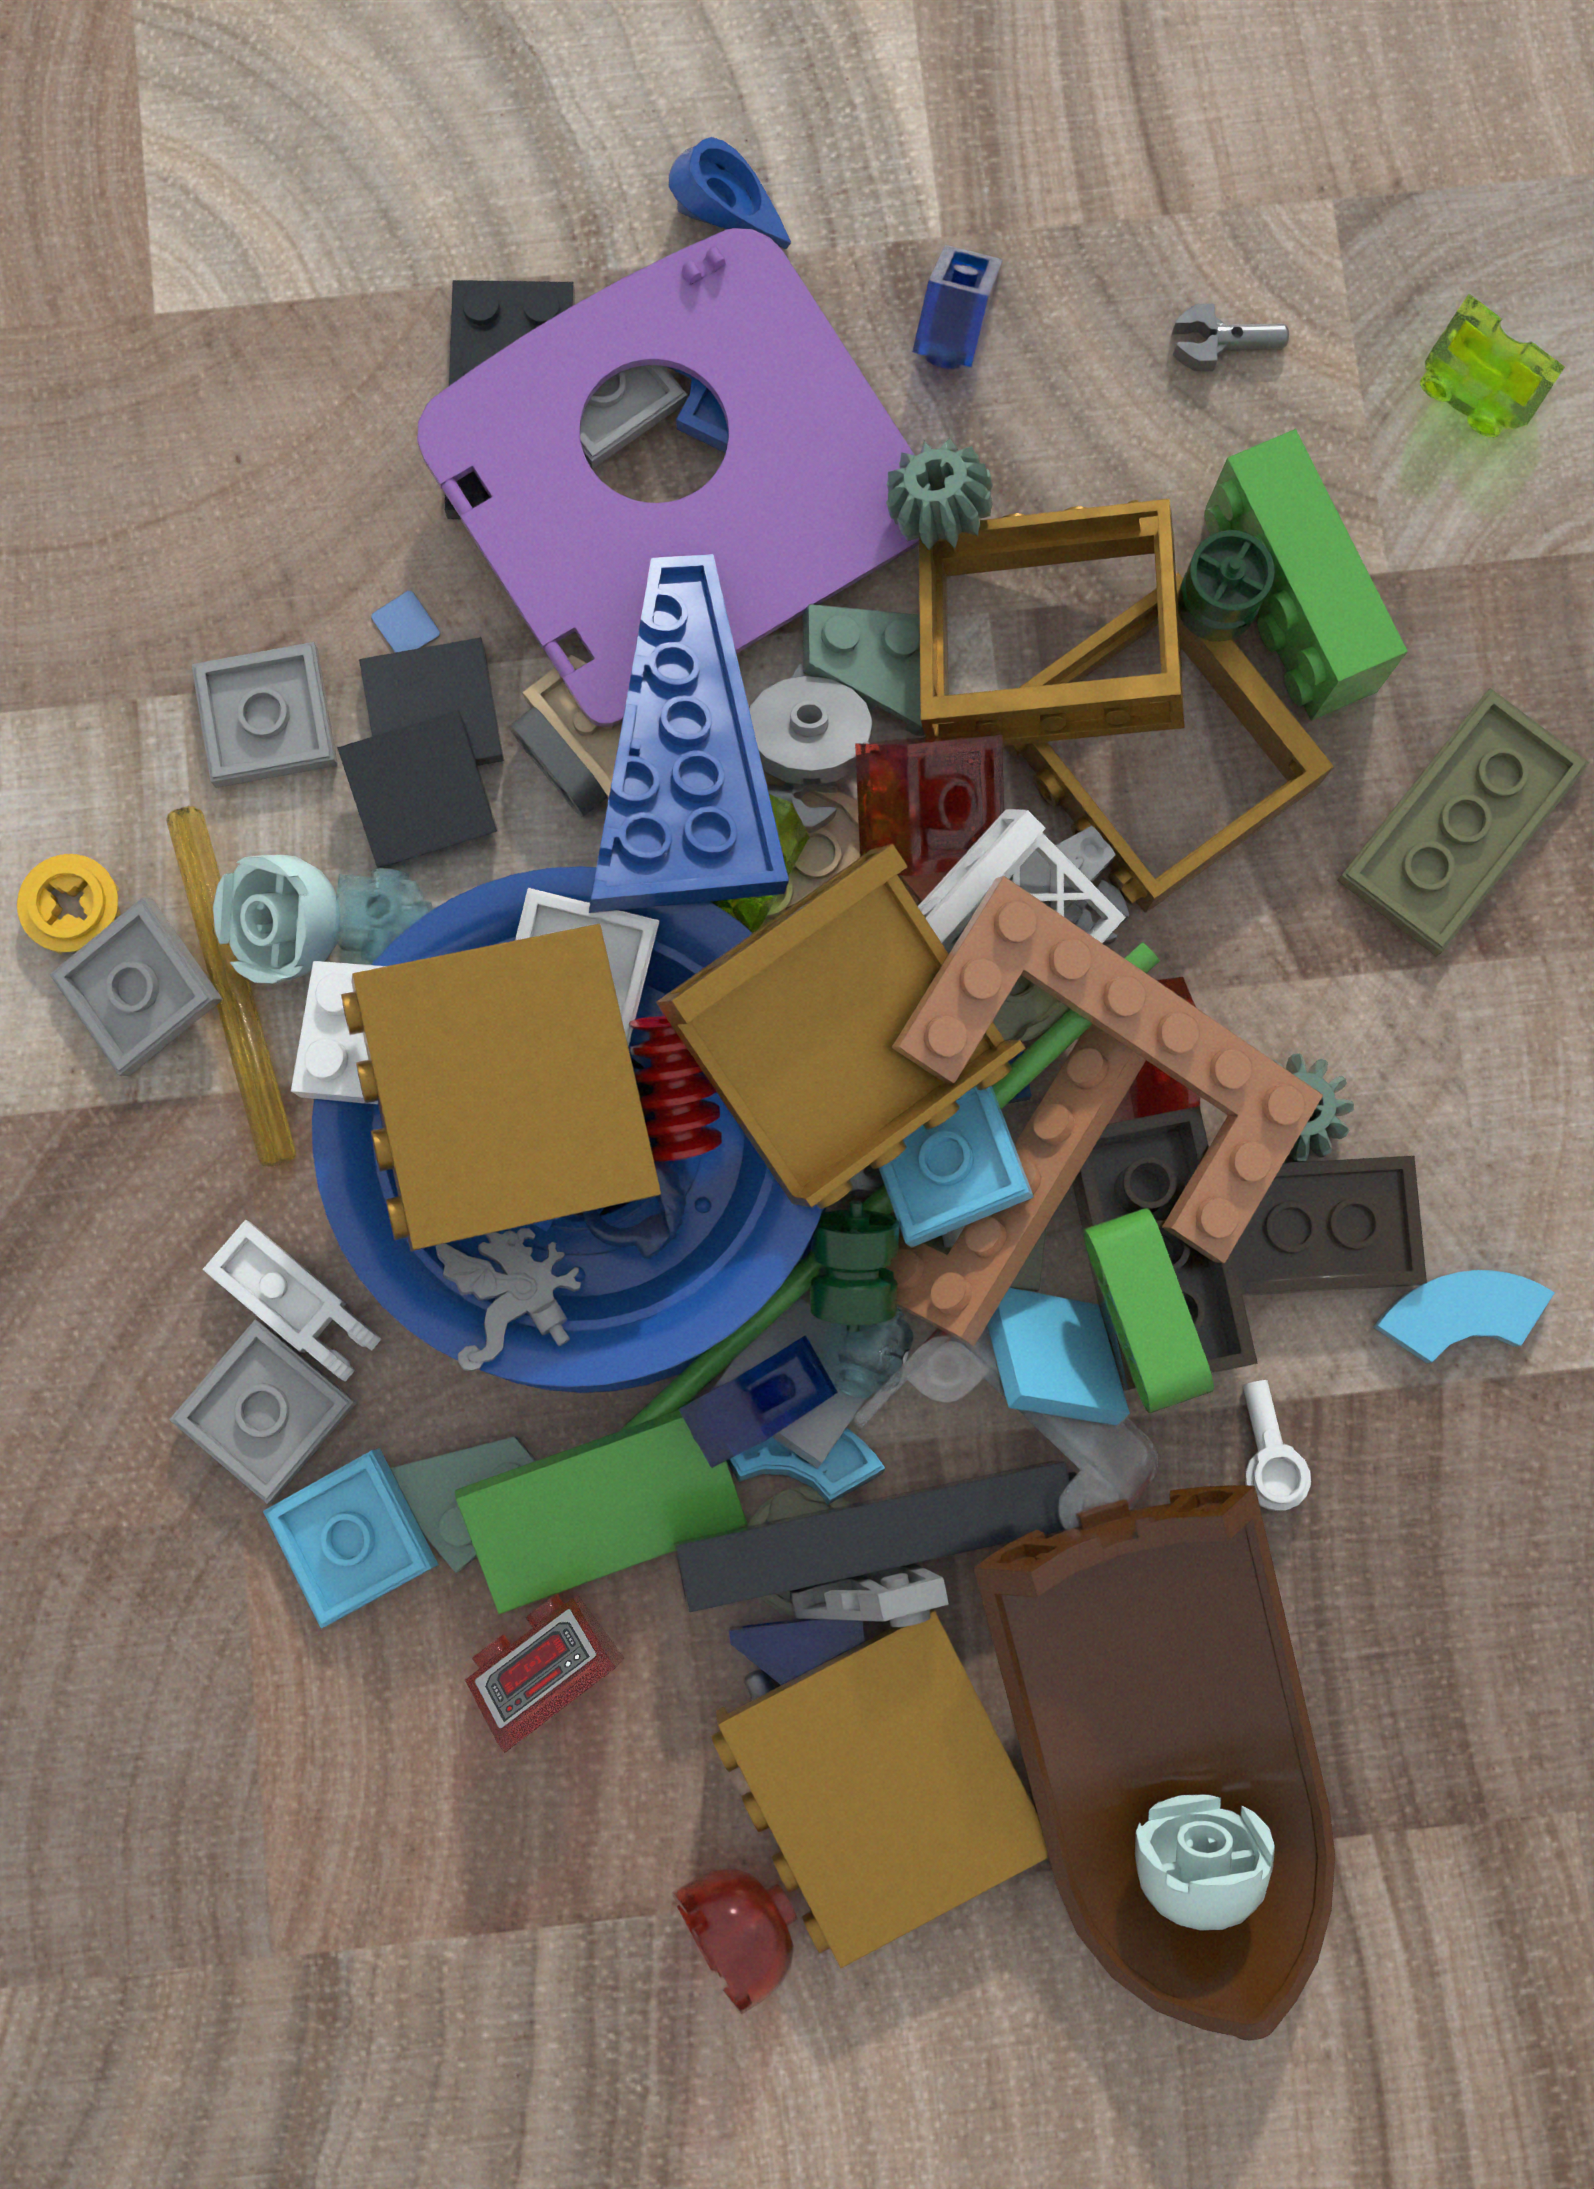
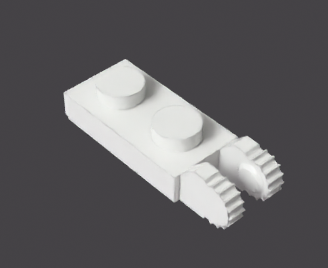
(286, 1296)

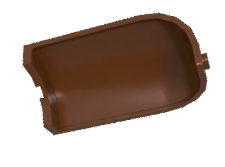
(1155, 1669)

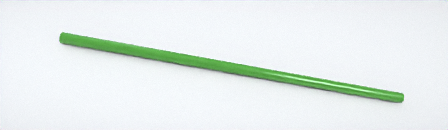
(798, 1282)

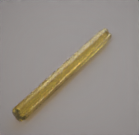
(238, 1007)

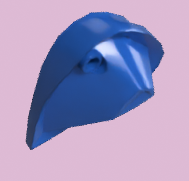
(723, 190)

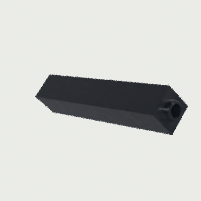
(870, 1535)

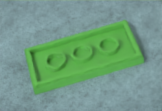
(595, 1510)

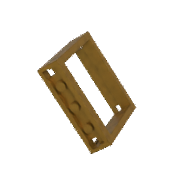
(1245, 695)
(1062, 709)

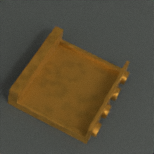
(805, 1027)
(501, 1086)
(882, 1789)

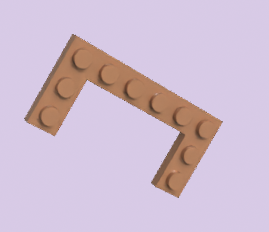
(1025, 937)
(969, 1283)

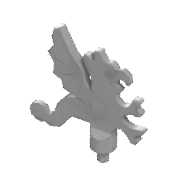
(521, 1290)

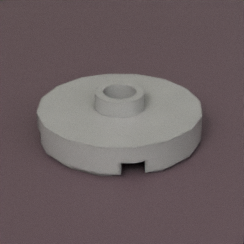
(809, 729)

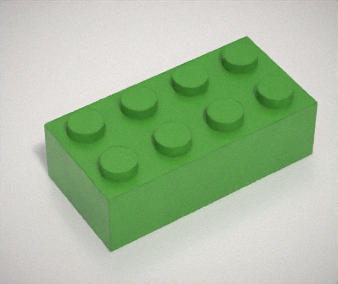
(1322, 600)

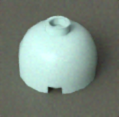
(275, 917)
(1203, 1861)

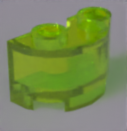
(1487, 372)

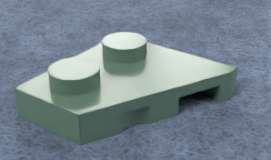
(869, 653)
(431, 1488)

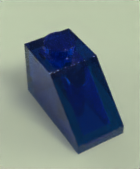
(956, 307)
(758, 1402)
(795, 1645)

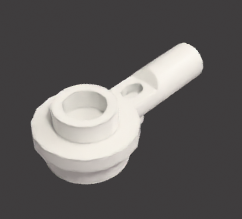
(1276, 1469)

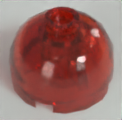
(740, 1932)

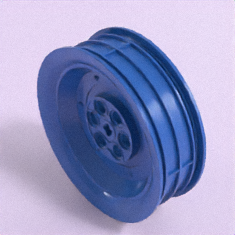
(632, 1314)

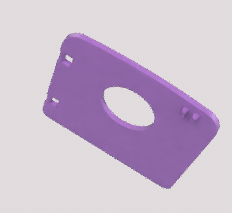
(784, 515)

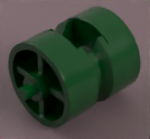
(1225, 585)
(854, 1279)

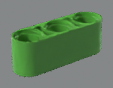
(1148, 1310)

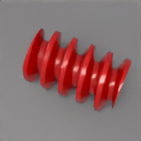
(676, 1095)

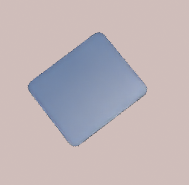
(405, 623)

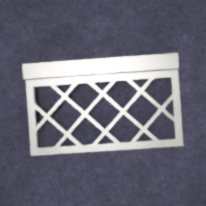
(1000, 854)

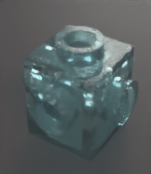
(376, 910)

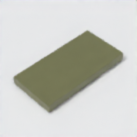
(1463, 822)

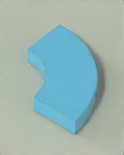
(1463, 1307)
(843, 1470)

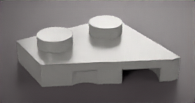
(891, 1594)

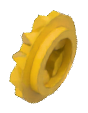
(69, 875)

